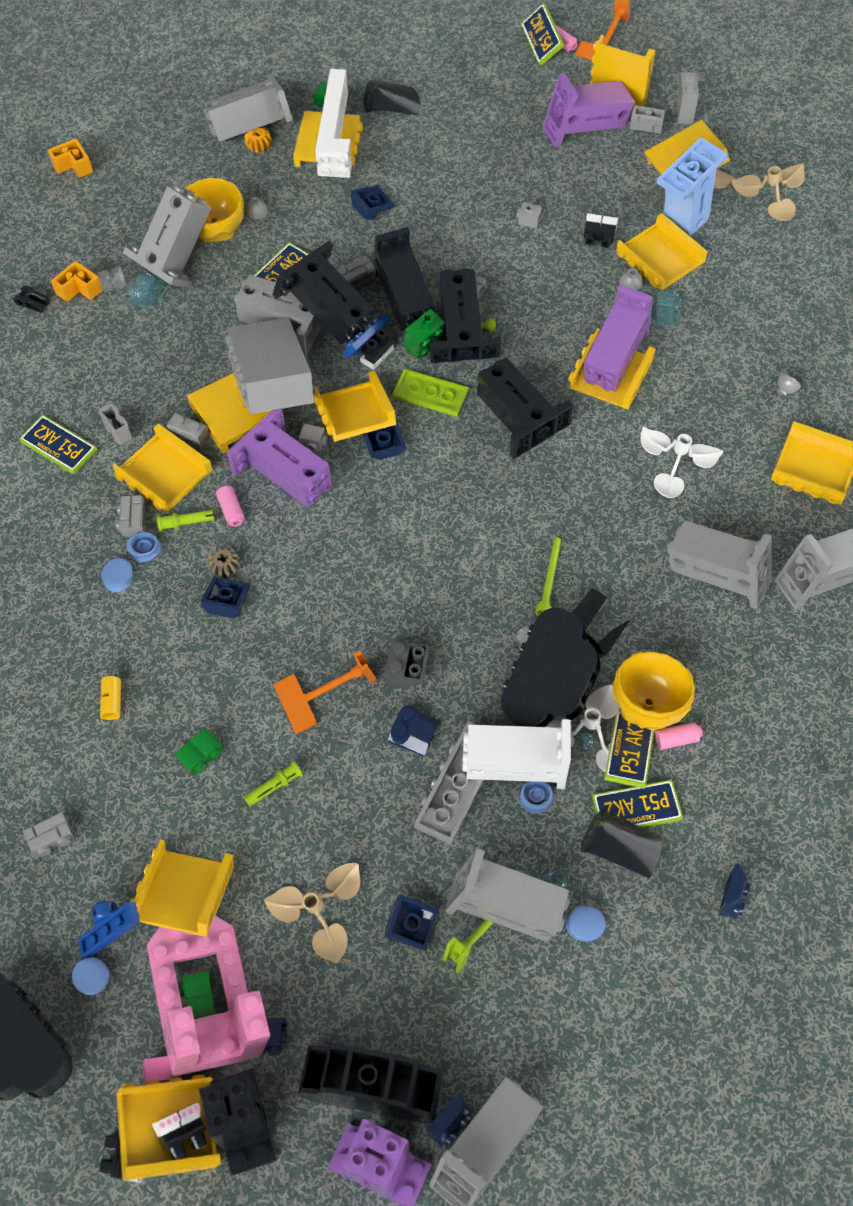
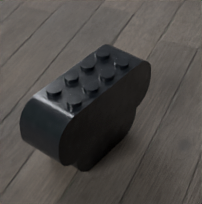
(552, 672)
(30, 1052)
(371, 1082)

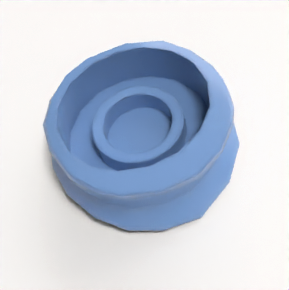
(143, 546)
(117, 574)
(536, 797)
(585, 923)
(90, 976)

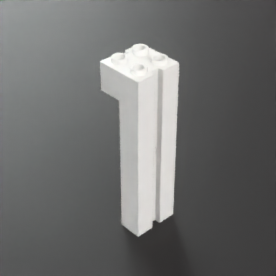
(330, 148)

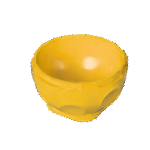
(226, 208)
(654, 681)

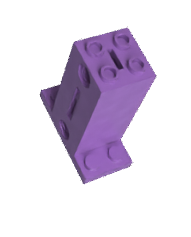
(586, 108)
(618, 339)
(281, 459)
(380, 1162)

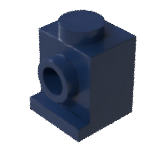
(277, 1035)

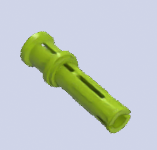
(176, 520)
(281, 779)

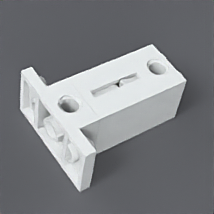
(518, 753)

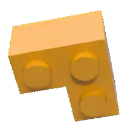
(70, 156)
(75, 280)

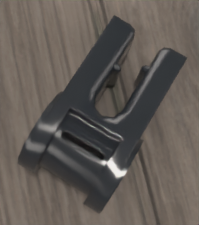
(31, 299)

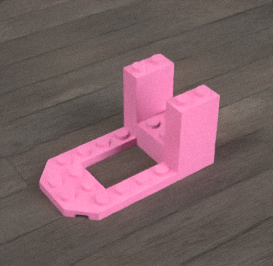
(214, 1039)

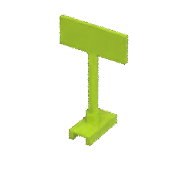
(460, 951)

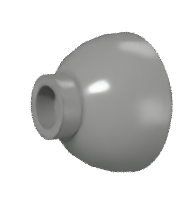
(256, 208)
(631, 279)
(787, 384)

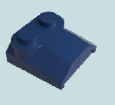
(370, 201)
(384, 442)
(225, 597)
(413, 730)
(733, 894)
(410, 922)
(448, 1121)

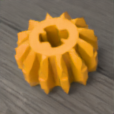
(258, 139)

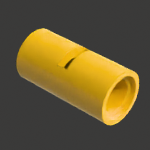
(110, 698)

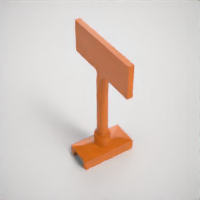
(621, 12)
(296, 702)

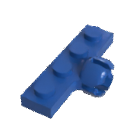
(359, 340)
(108, 926)

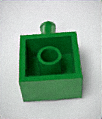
(422, 332)

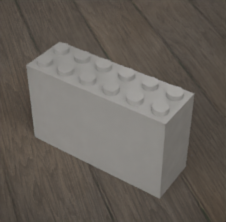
(269, 366)

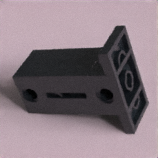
(401, 277)
(326, 294)
(462, 321)
(521, 406)
(238, 1121)

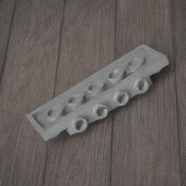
(450, 796)

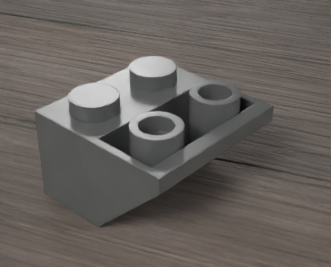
(406, 664)

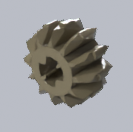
(218, 568)

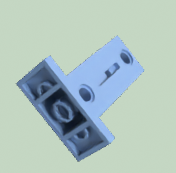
(691, 185)

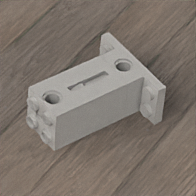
(247, 109)
(172, 236)
(258, 305)
(723, 560)
(817, 567)
(508, 898)
(485, 1144)

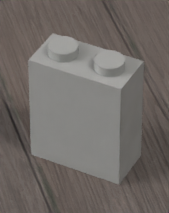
(687, 98)

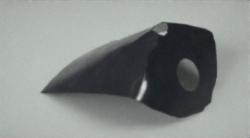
(391, 98)
(586, 612)
(623, 843)

